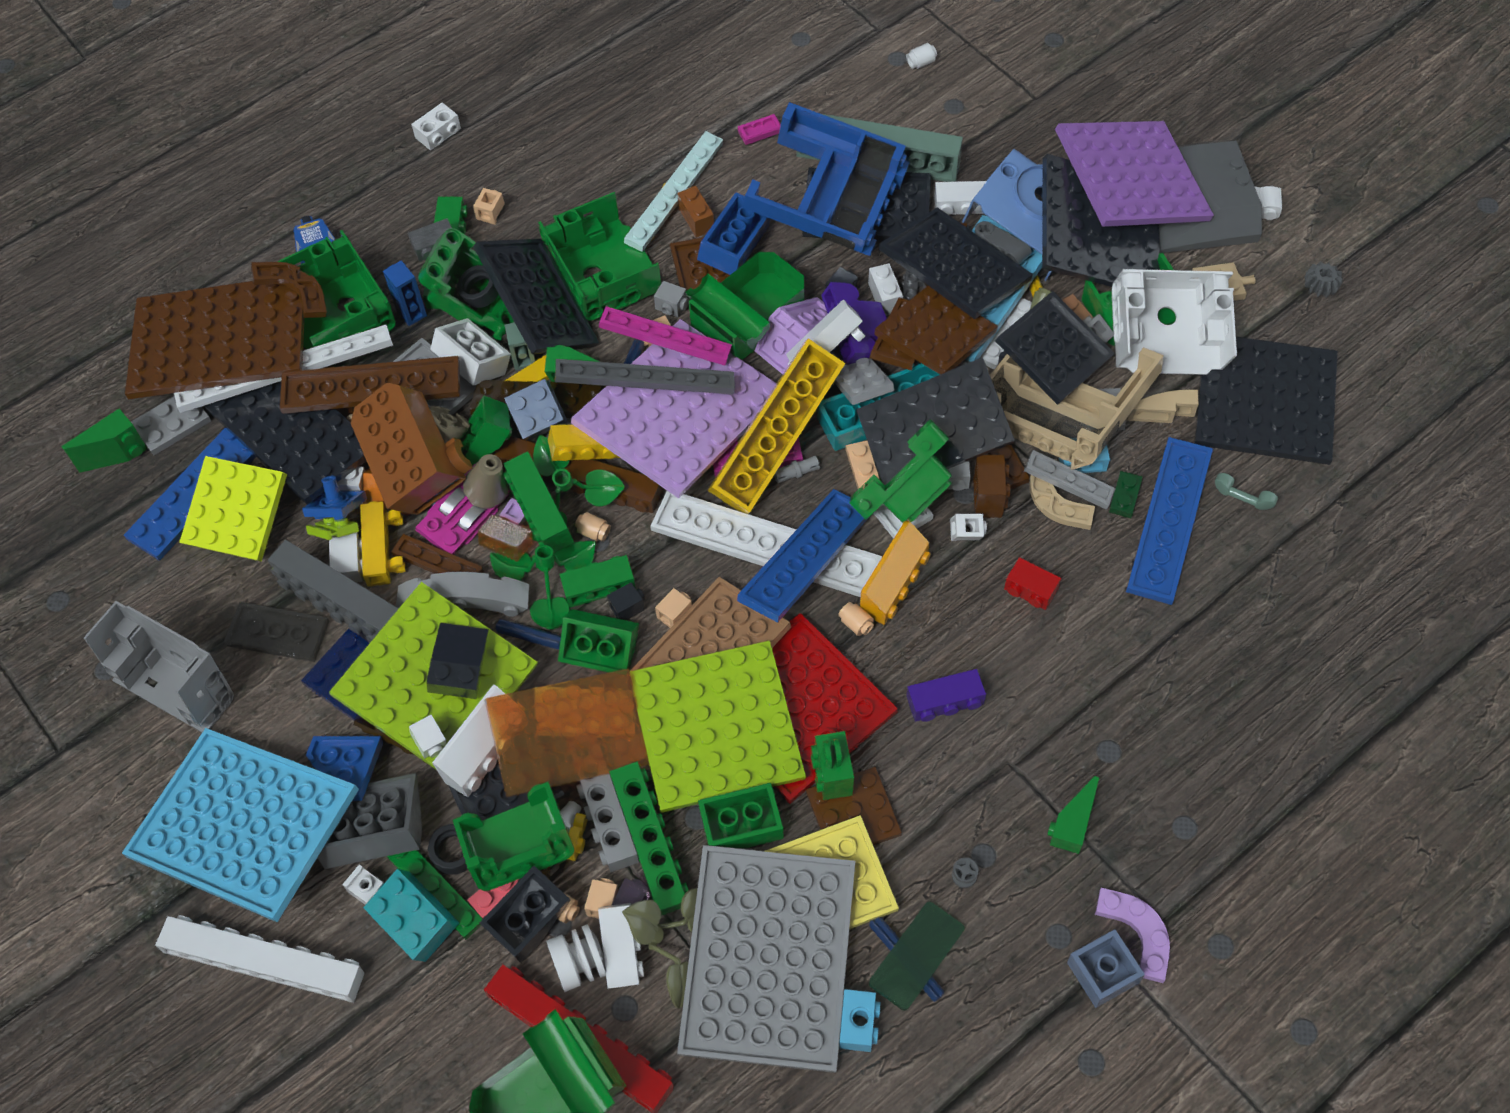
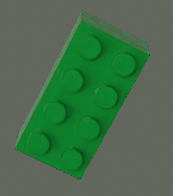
(536, 503)

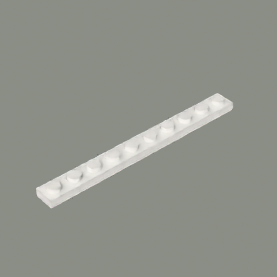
(312, 359)

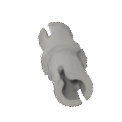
(796, 469)

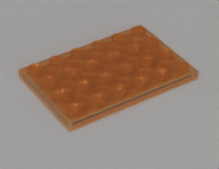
(566, 731)

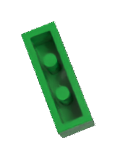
(596, 580)

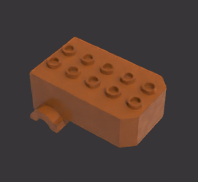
(407, 449)

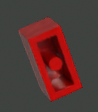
(1032, 584)

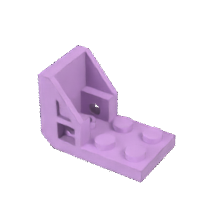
(787, 328)

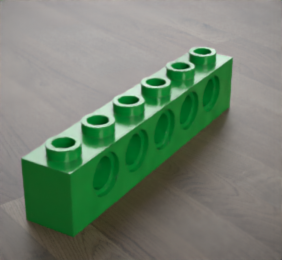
(623, 780)

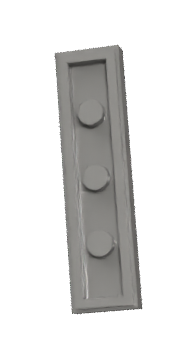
(1069, 480)

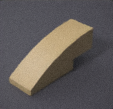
(1165, 406)

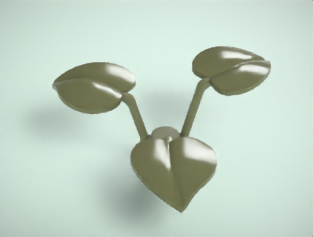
(644, 926)

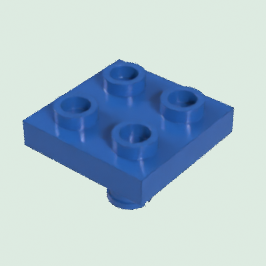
(333, 501)

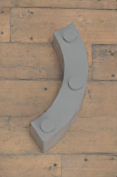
(473, 591)

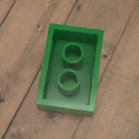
(741, 818)

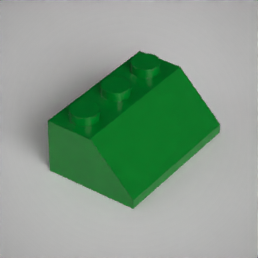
(597, 641)

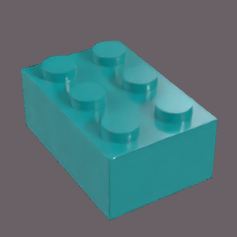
(411, 915)

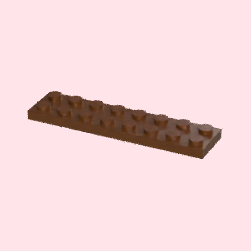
(353, 384)

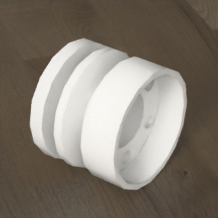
(576, 957)

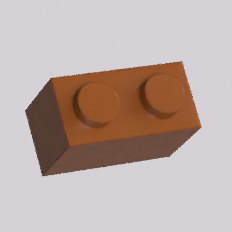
(695, 211)

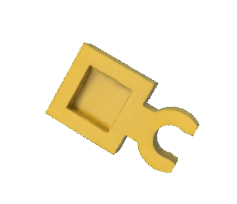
(576, 833)

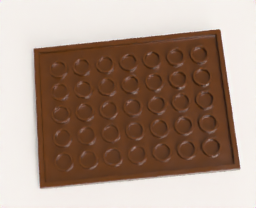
(214, 338)

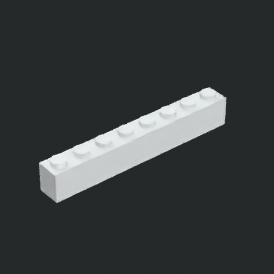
(260, 958)

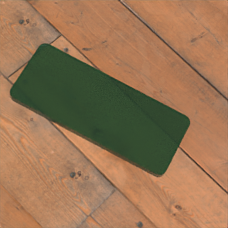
(916, 956)

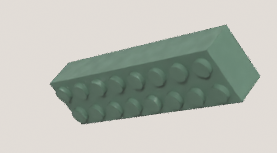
(924, 149)

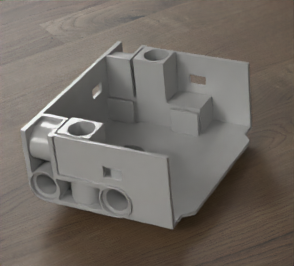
(143, 649)

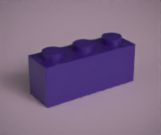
(946, 695)

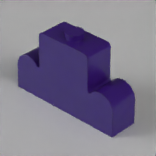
(870, 313)

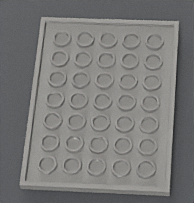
(767, 959)

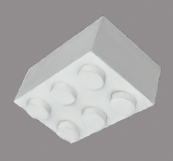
(478, 353)

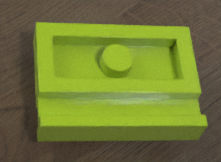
(331, 527)

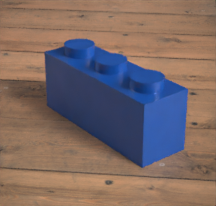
(405, 293)

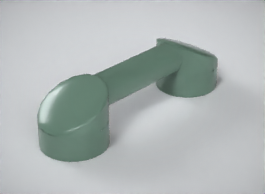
(1264, 502)

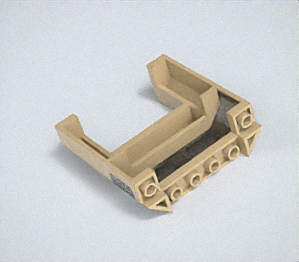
(1082, 421)

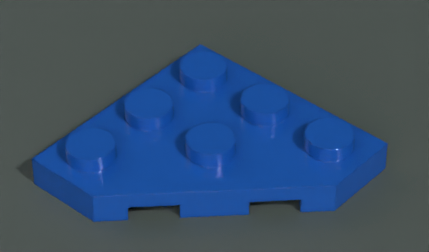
(346, 758)

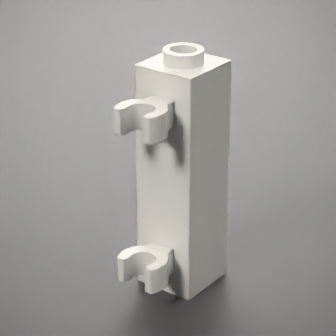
(833, 329)

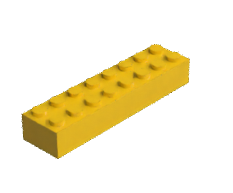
(776, 427)

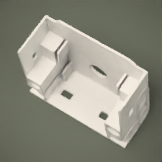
(1203, 314)

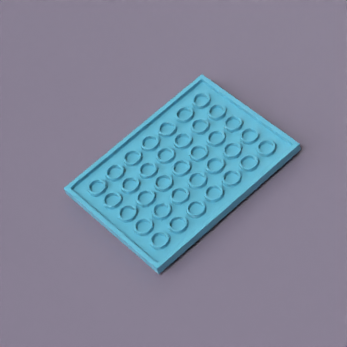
(241, 823)

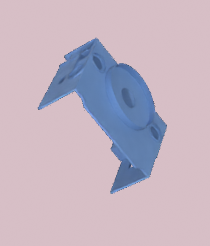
(1011, 199)

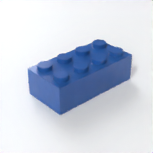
(732, 236)

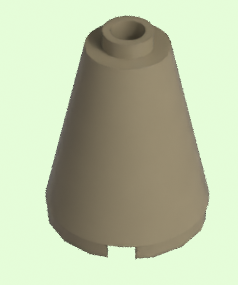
(448, 425)
(486, 483)

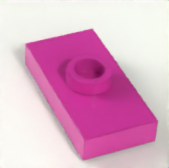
(759, 129)

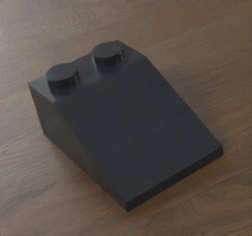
(457, 661)
(525, 914)

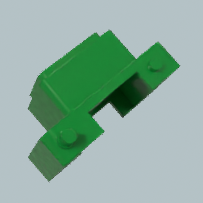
(456, 260)
(914, 485)

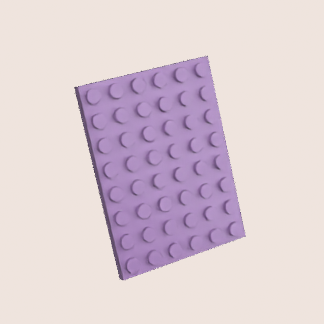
(674, 432)

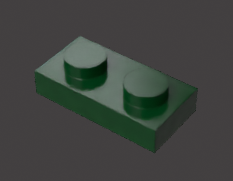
(1125, 494)

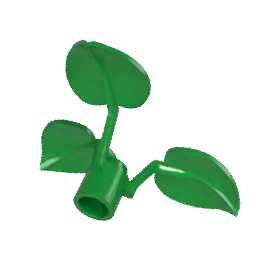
(601, 485)
(546, 612)

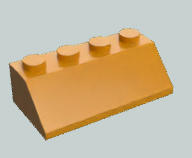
(894, 573)

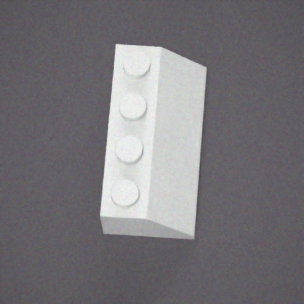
(469, 751)

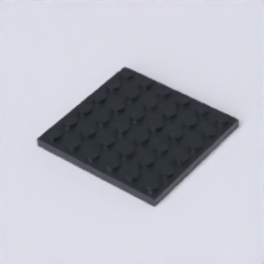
(1075, 239)
(1271, 402)

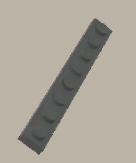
(644, 376)

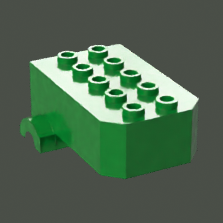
(744, 301)
(556, 1075)

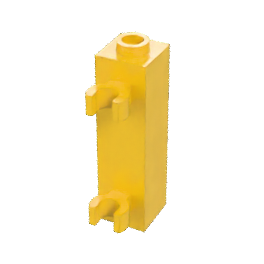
(375, 543)

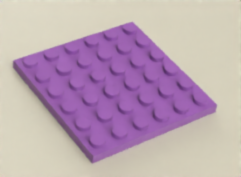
(1133, 173)

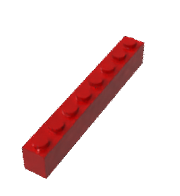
(532, 1005)

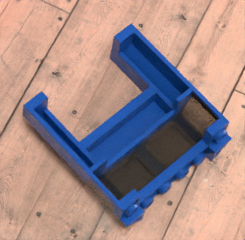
(848, 185)

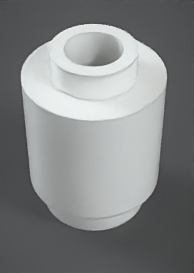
(921, 56)

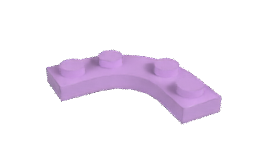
(1146, 923)

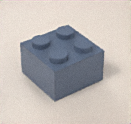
(535, 409)
(1105, 968)

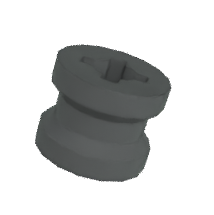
(965, 867)

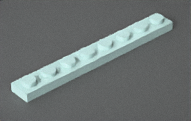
(667, 198)

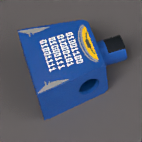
(310, 232)

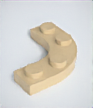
(1057, 507)

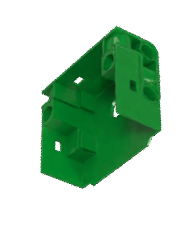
(599, 242)
(340, 277)

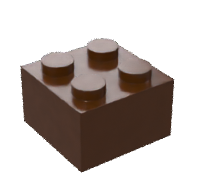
(991, 486)

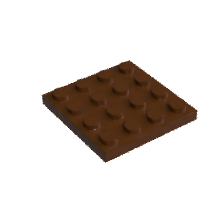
(935, 331)

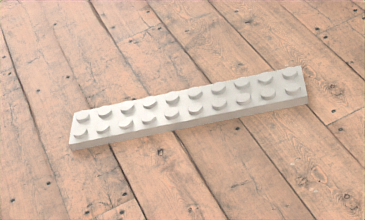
(753, 539)

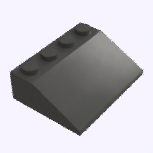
(378, 825)

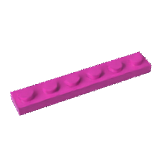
(665, 335)

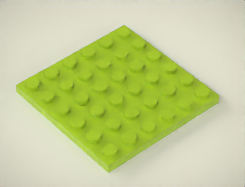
(391, 674)
(716, 725)

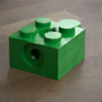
(832, 766)

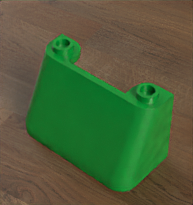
(515, 840)

